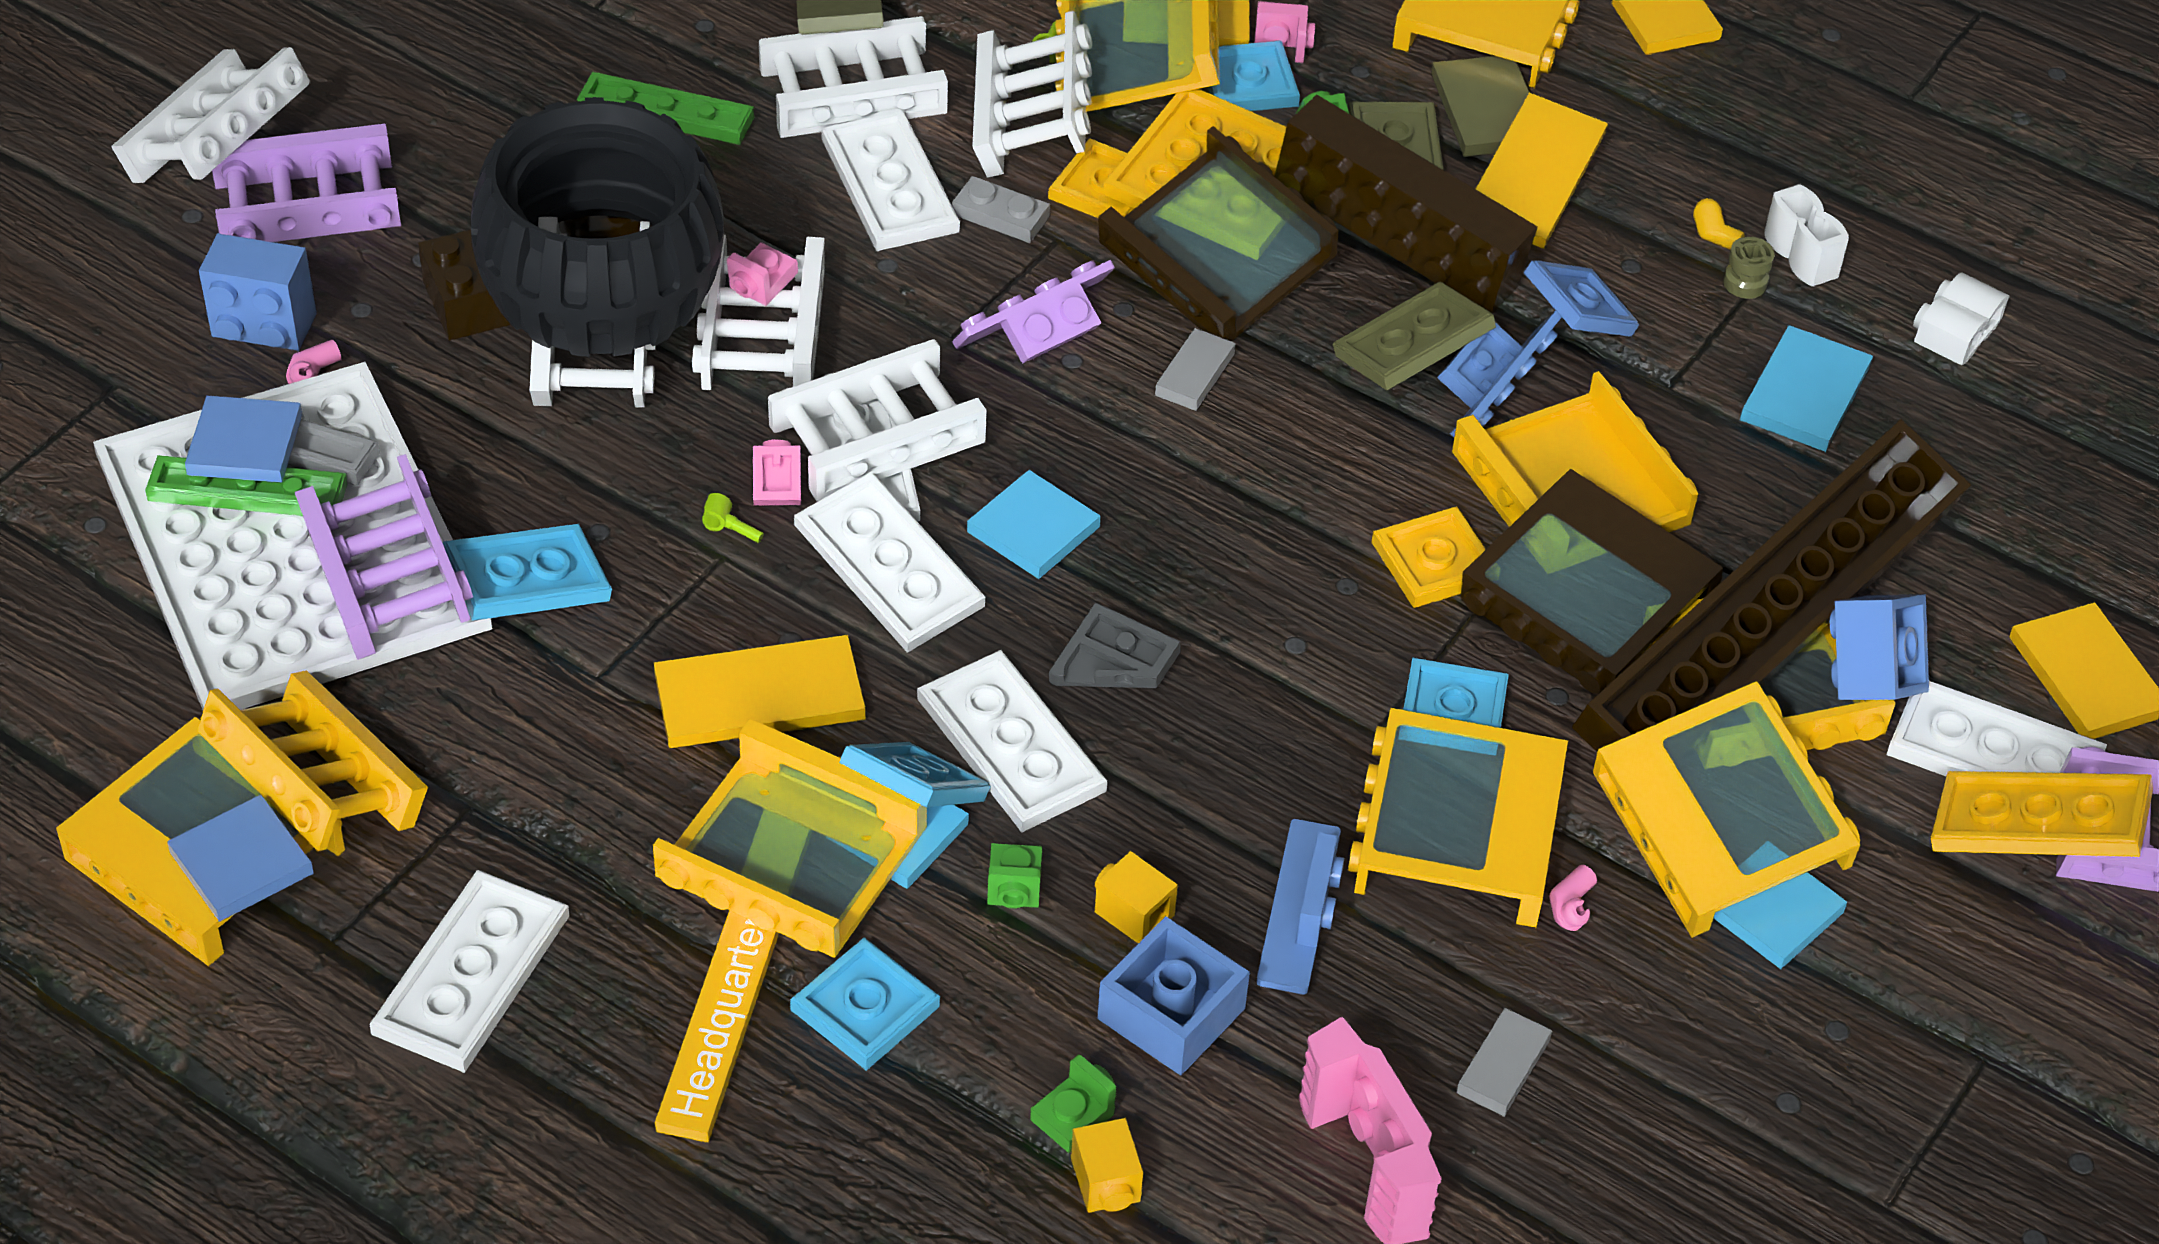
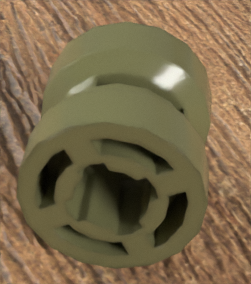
(1749, 267)

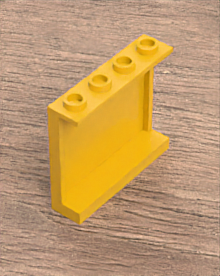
(1504, 28)
(1586, 434)

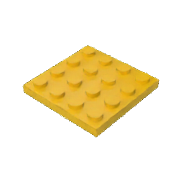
(1181, 138)

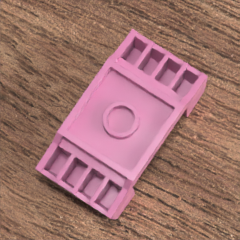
(1357, 1081)

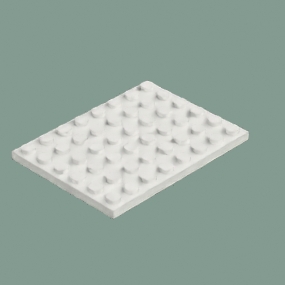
(248, 584)

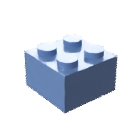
(258, 291)
(1880, 647)
(1173, 995)

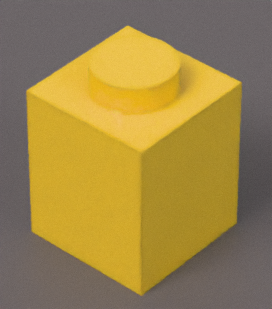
(1134, 896)
(1106, 1165)

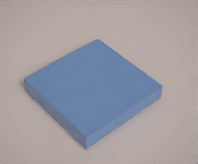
(1581, 298)
(243, 439)
(240, 857)

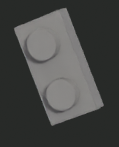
(1001, 209)

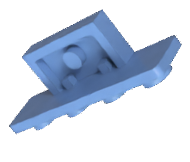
(1486, 365)
(1300, 906)

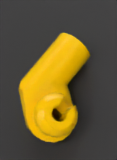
(1711, 224)

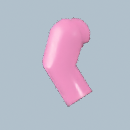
(310, 361)
(1567, 901)

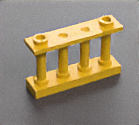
(336, 735)

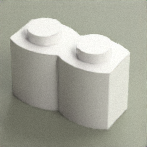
(1806, 235)
(1959, 317)

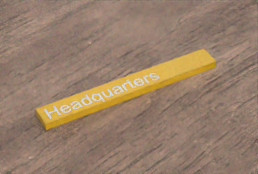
(716, 1030)

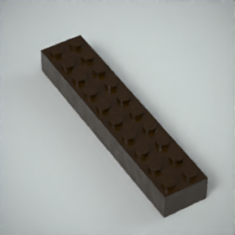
(1784, 588)

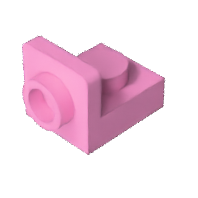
(1285, 24)
(761, 273)
(776, 473)

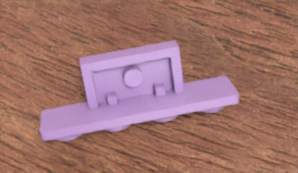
(1044, 320)

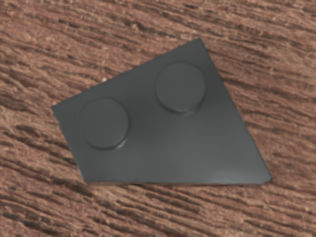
(1114, 653)

